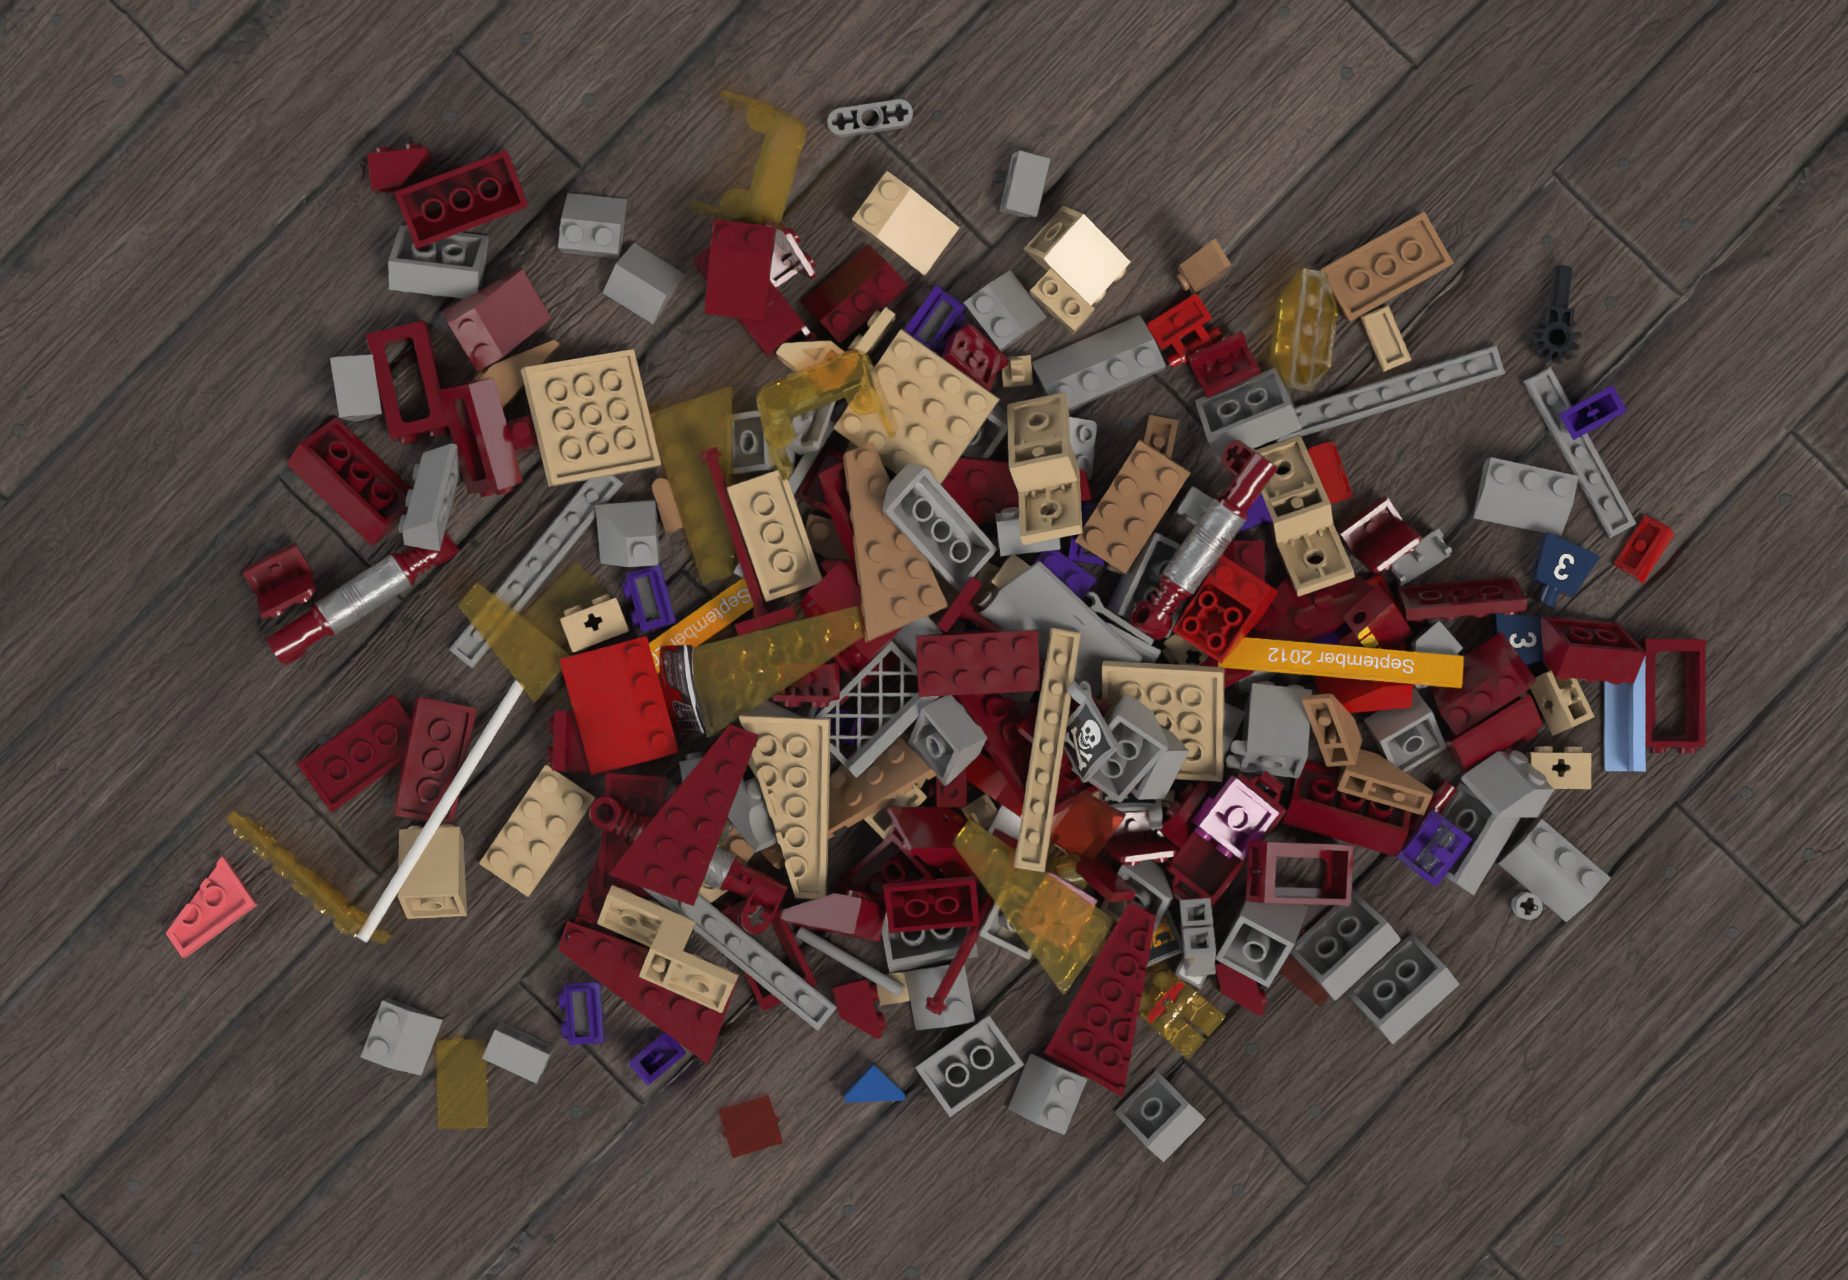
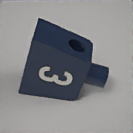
(1560, 568)
(1522, 633)

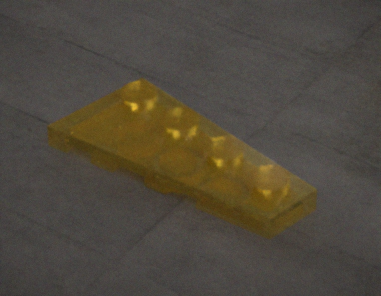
(519, 644)

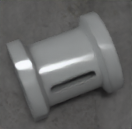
(1523, 897)

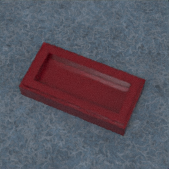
(1105, 880)

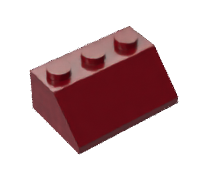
(854, 295)
(838, 592)
(1590, 650)
(1491, 679)
(1495, 733)
(931, 904)

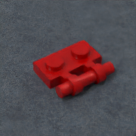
(1179, 322)

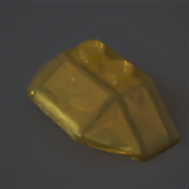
(1304, 330)

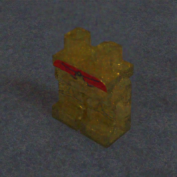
(1172, 1005)

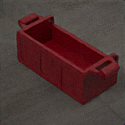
(780, 323)
(1205, 867)

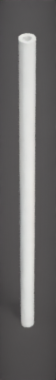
(440, 812)

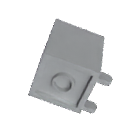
(1273, 731)

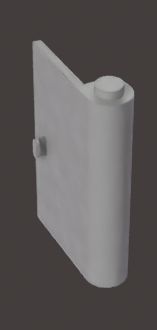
(1043, 602)

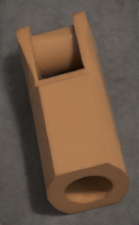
(667, 505)

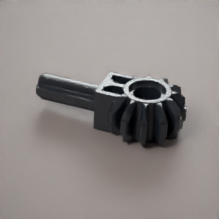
(1557, 319)

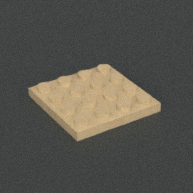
(932, 404)
(590, 417)
(1183, 701)

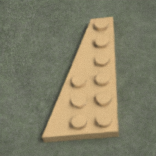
(794, 780)

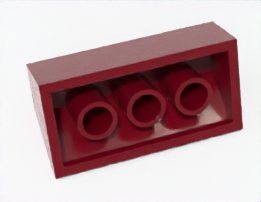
(462, 199)
(351, 480)
(1320, 808)

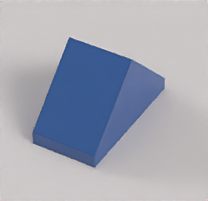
(874, 1086)

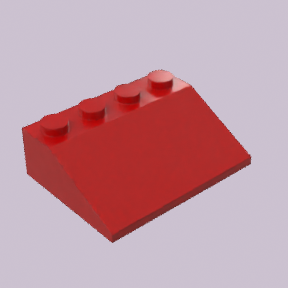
(619, 705)

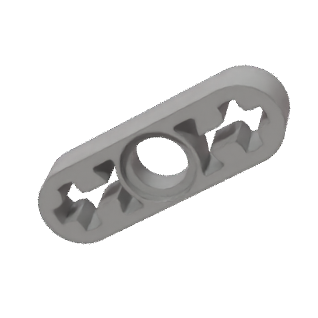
(863, 129)

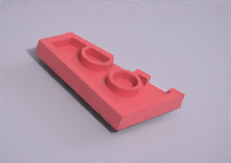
(213, 909)

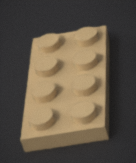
(774, 535)
(537, 830)

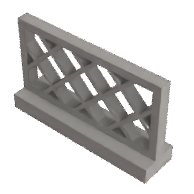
(892, 729)

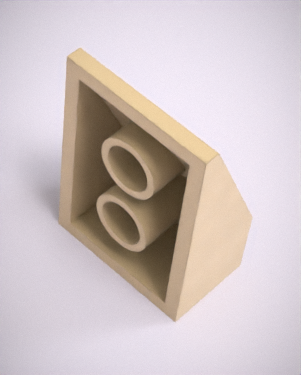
(905, 223)

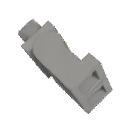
(1197, 937)

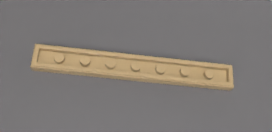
(1047, 750)

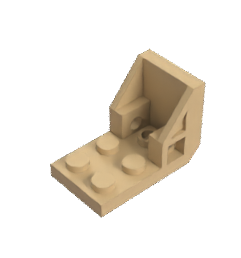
(805, 354)

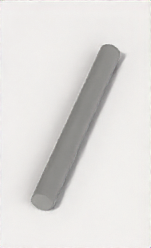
(850, 961)

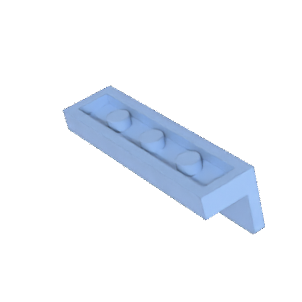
(1624, 724)

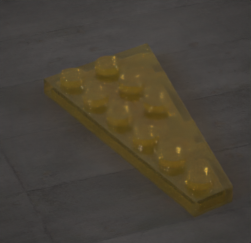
(681, 436)
(753, 667)
(305, 881)
(1045, 913)

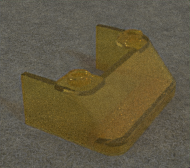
(774, 169)
(839, 377)

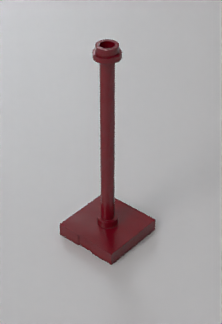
(964, 610)
(762, 615)
(936, 1004)

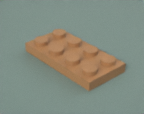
(1387, 266)
(1132, 506)

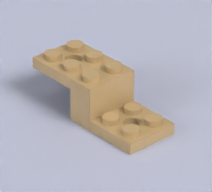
(1044, 468)
(1303, 520)
(667, 937)

